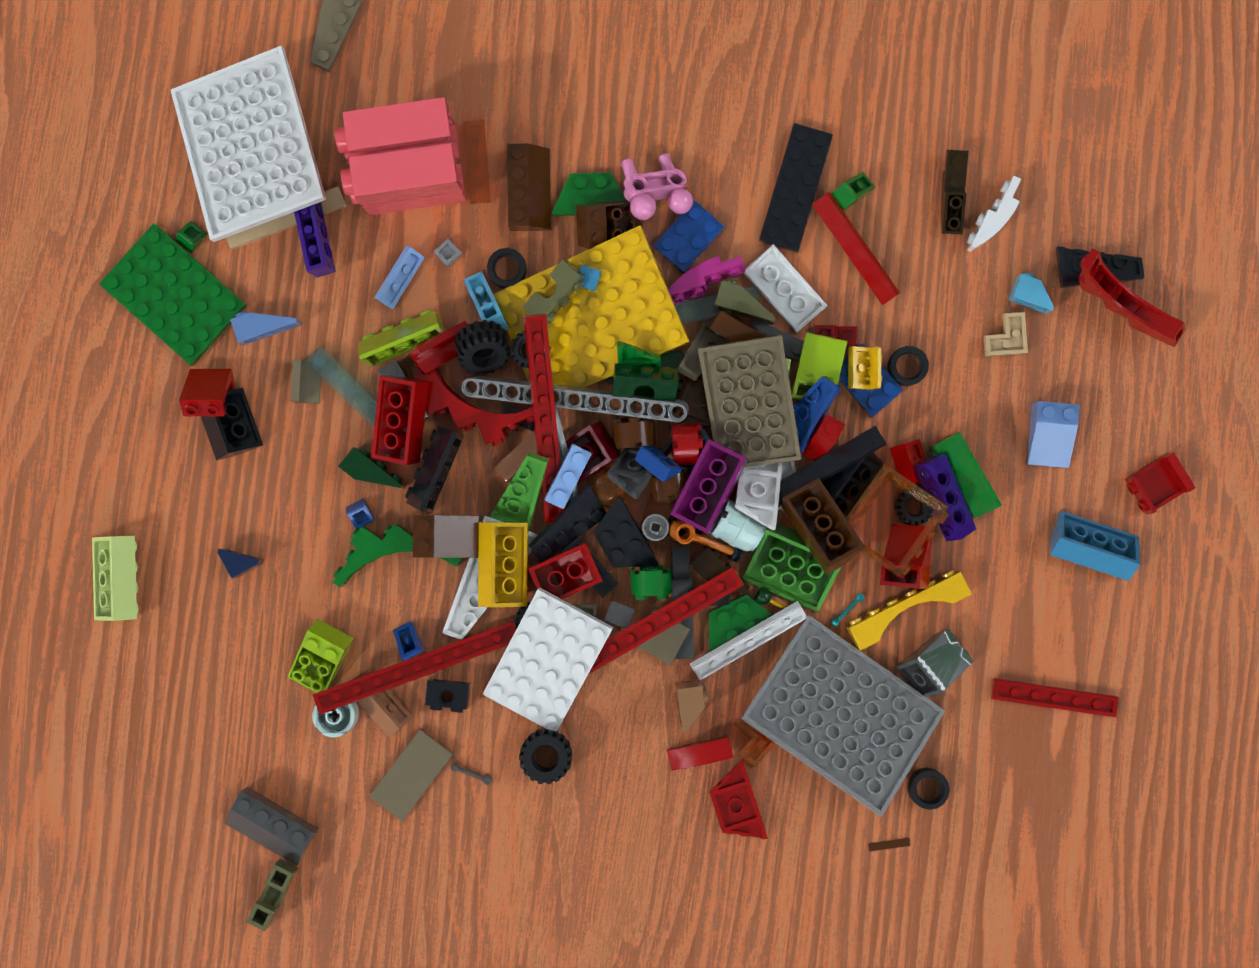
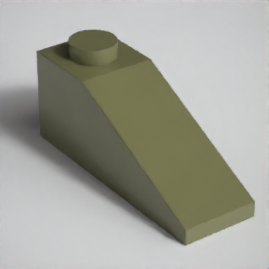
(738, 301)

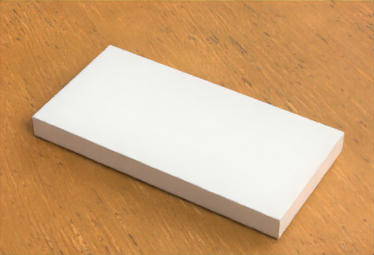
(784, 288)

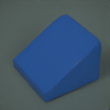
(359, 513)

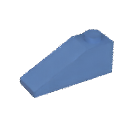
(255, 326)

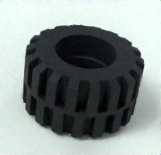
(482, 347)
(539, 773)

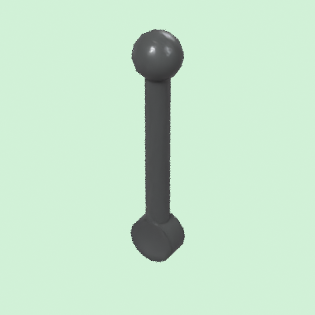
(487, 780)

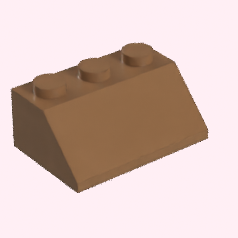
(690, 701)

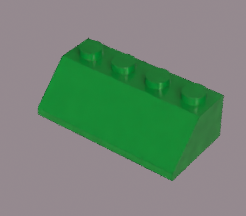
(970, 477)

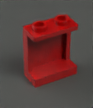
(206, 392)
(1159, 483)

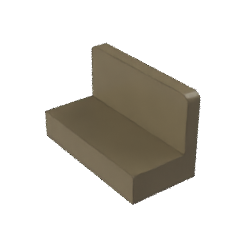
(305, 383)

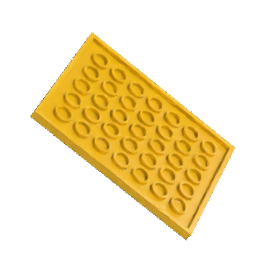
(627, 307)

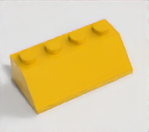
(502, 564)

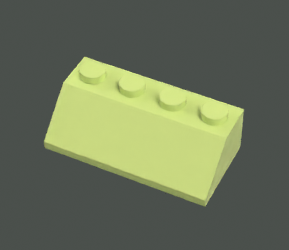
(114, 578)

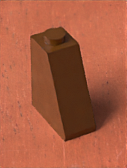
(735, 328)

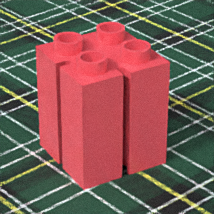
(401, 156)

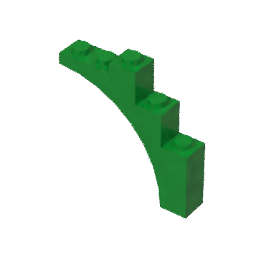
(371, 547)

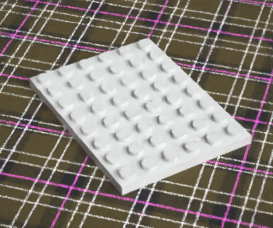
(247, 144)

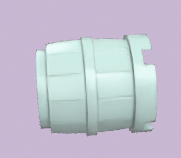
(738, 528)

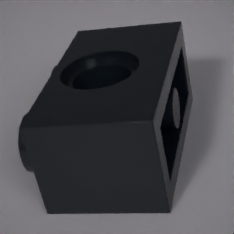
(460, 692)

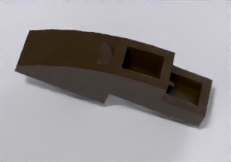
(953, 192)

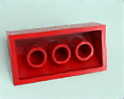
(399, 419)

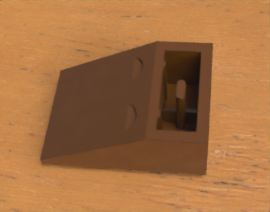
(603, 221)

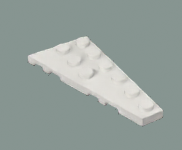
(465, 607)

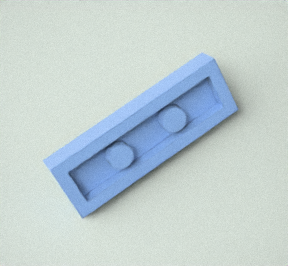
(399, 277)
(567, 476)

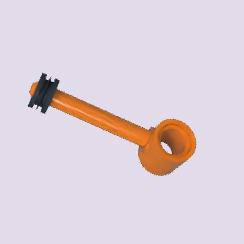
(733, 552)

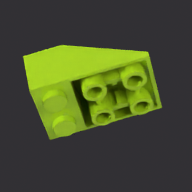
(818, 358)
(320, 656)

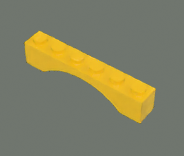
(870, 629)

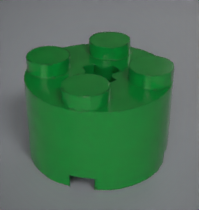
(651, 582)

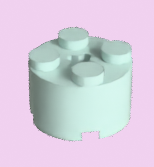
(333, 727)

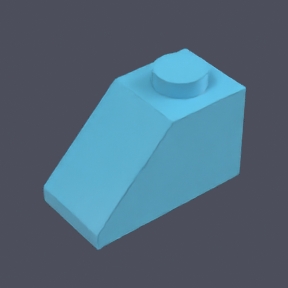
(1031, 293)

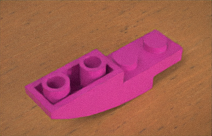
(695, 281)

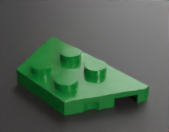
(584, 189)
(637, 356)
(734, 619)

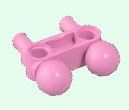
(647, 187)

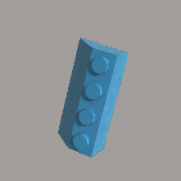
(1095, 546)

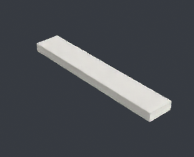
(748, 640)

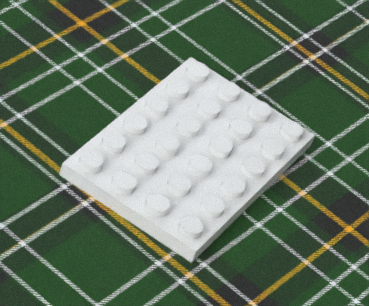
(547, 660)

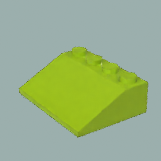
(399, 339)

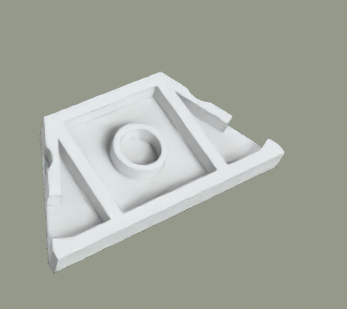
(759, 493)

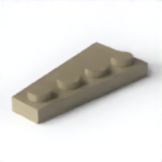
(332, 30)

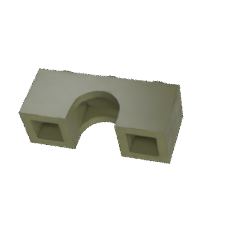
(568, 280)
(272, 895)

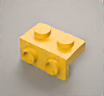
(864, 368)

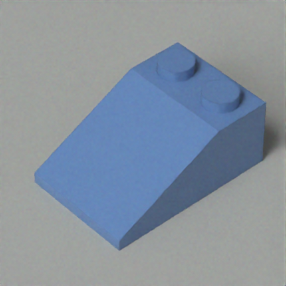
(1052, 433)

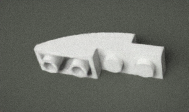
(993, 221)

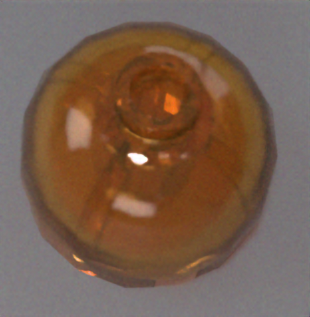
(605, 489)

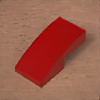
(846, 333)

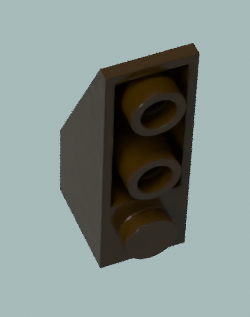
(709, 565)

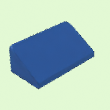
(657, 463)

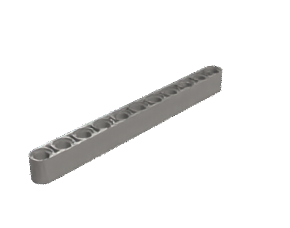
(584, 394)

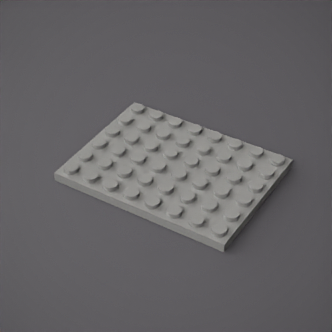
(843, 715)

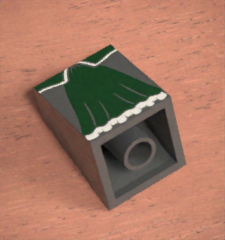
(935, 664)

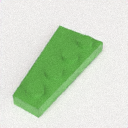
(522, 493)

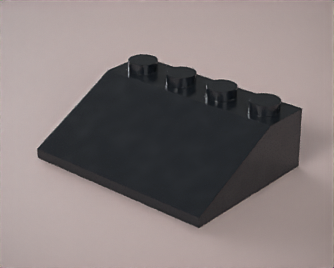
(434, 470)

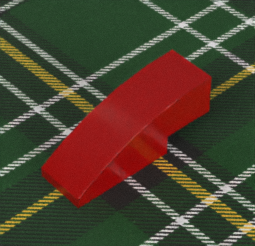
(700, 753)

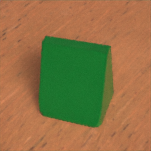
(190, 236)

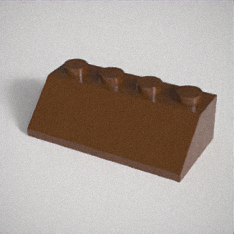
(529, 187)
(822, 526)

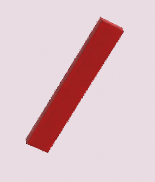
(855, 248)
(1054, 697)

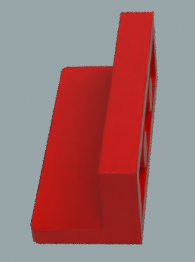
(437, 350)

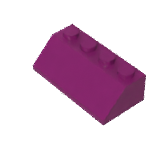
(709, 486)

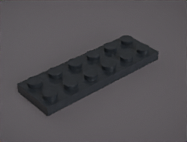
(795, 187)

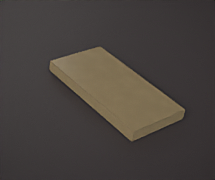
(411, 774)

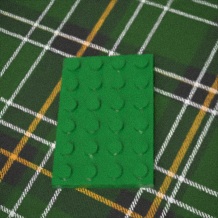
(172, 294)

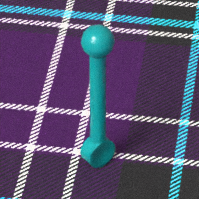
(859, 598)

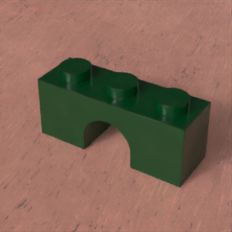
(629, 377)

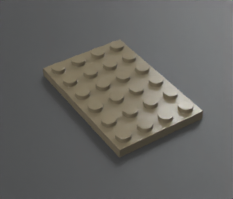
(751, 399)

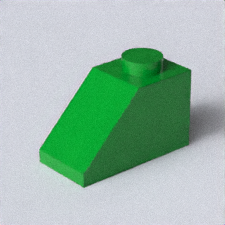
(852, 190)

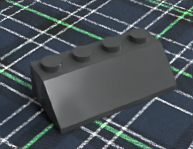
(271, 825)

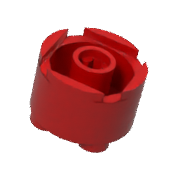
(686, 442)

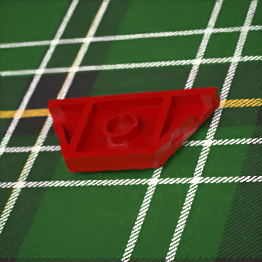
(737, 805)

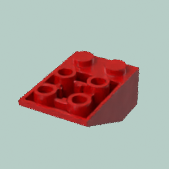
(898, 544)

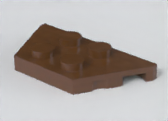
(695, 397)

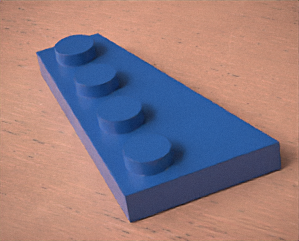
(813, 408)

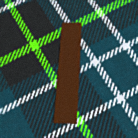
(889, 844)

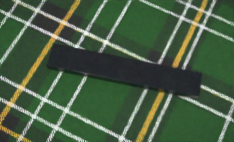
(833, 462)

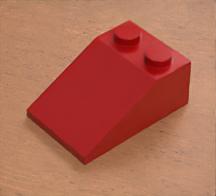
(567, 572)

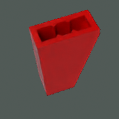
(823, 438)

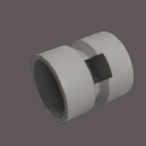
(655, 527)

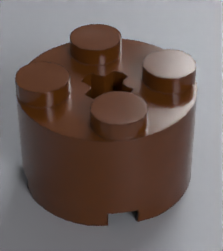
(633, 432)
(671, 488)

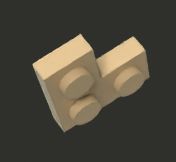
(1012, 341)

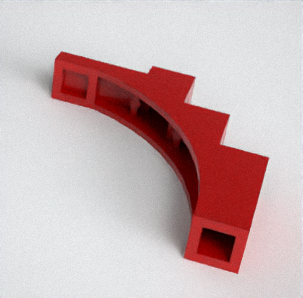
(1118, 298)
(466, 416)

